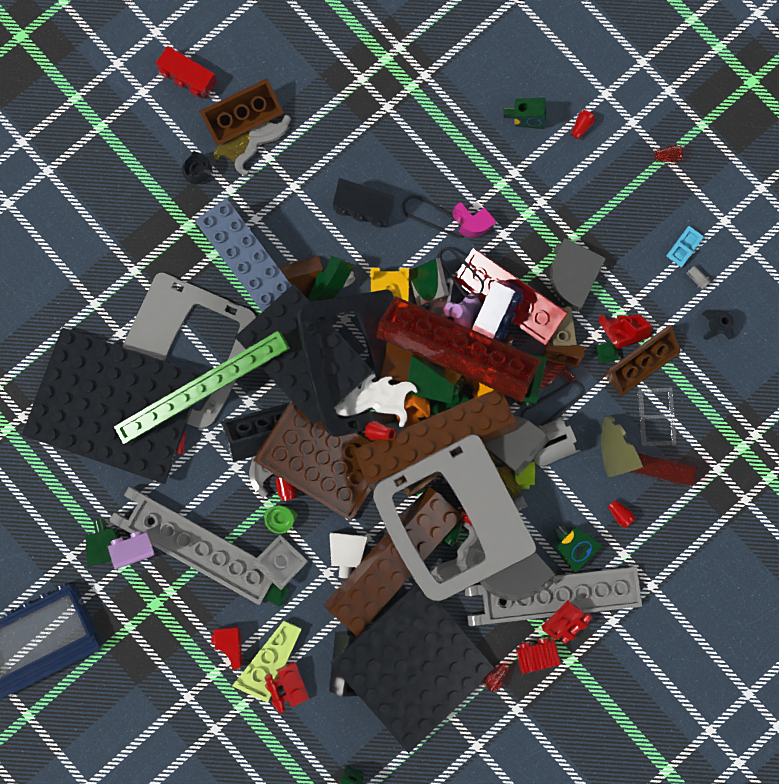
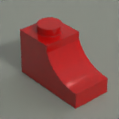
(229, 642)

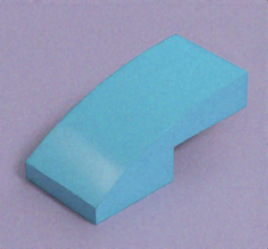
(684, 246)

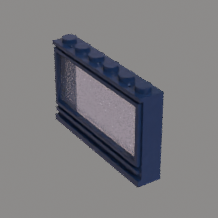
(44, 638)

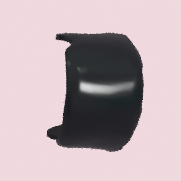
(197, 168)

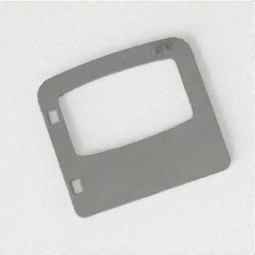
(161, 320)
(486, 504)

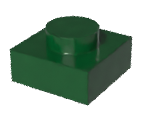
(606, 353)
(276, 595)

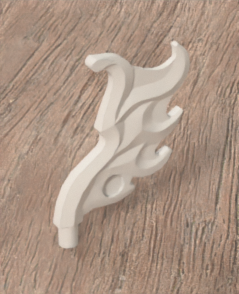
(377, 395)

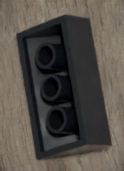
(249, 432)

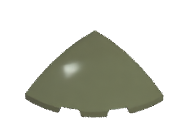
(617, 454)

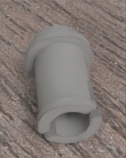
(698, 277)

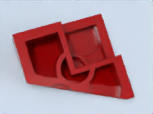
(626, 329)

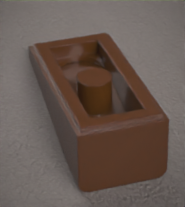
(565, 355)

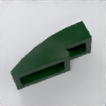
(332, 280)

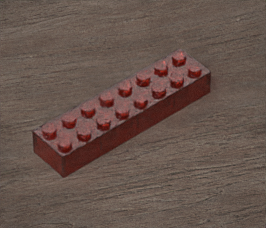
(458, 348)

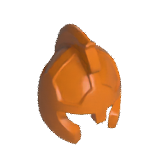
(416, 408)

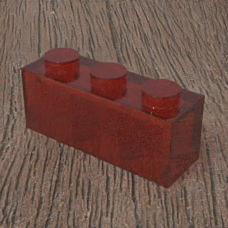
(666, 470)

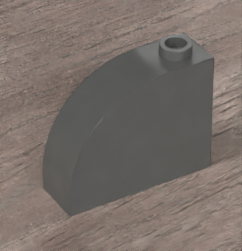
(574, 273)
(519, 447)
(520, 579)

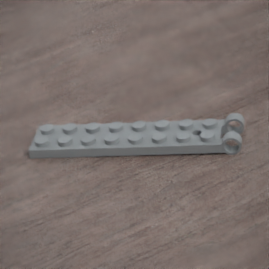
(195, 546)
(587, 590)

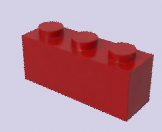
(186, 73)

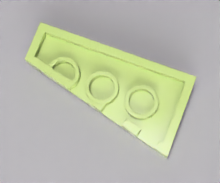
(268, 660)

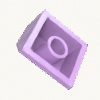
(130, 550)

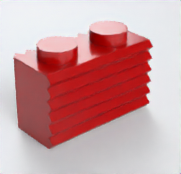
(537, 655)

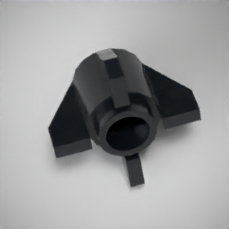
(719, 323)

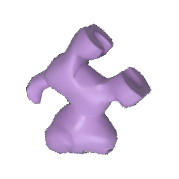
(464, 312)

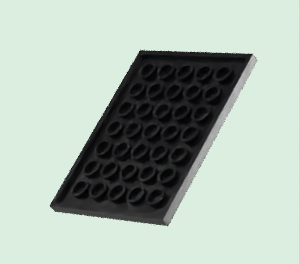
(95, 388)

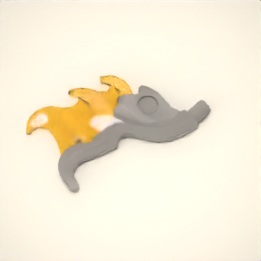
(245, 145)

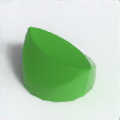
(279, 518)

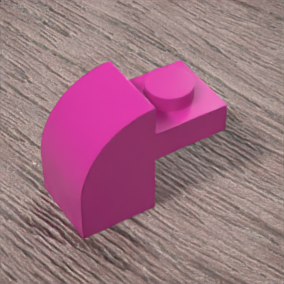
(475, 225)

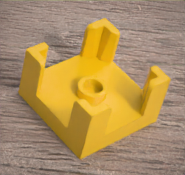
(394, 281)

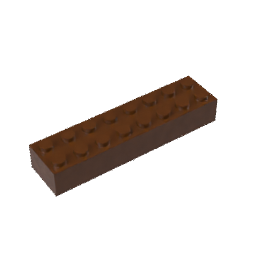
(484, 416)
(383, 568)

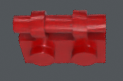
(562, 621)
(292, 684)

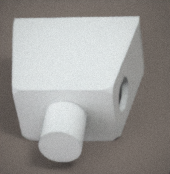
(346, 551)

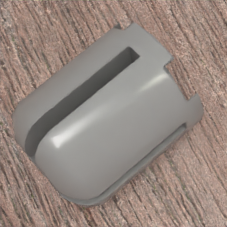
(559, 449)

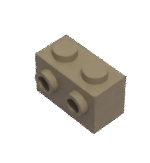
(565, 333)

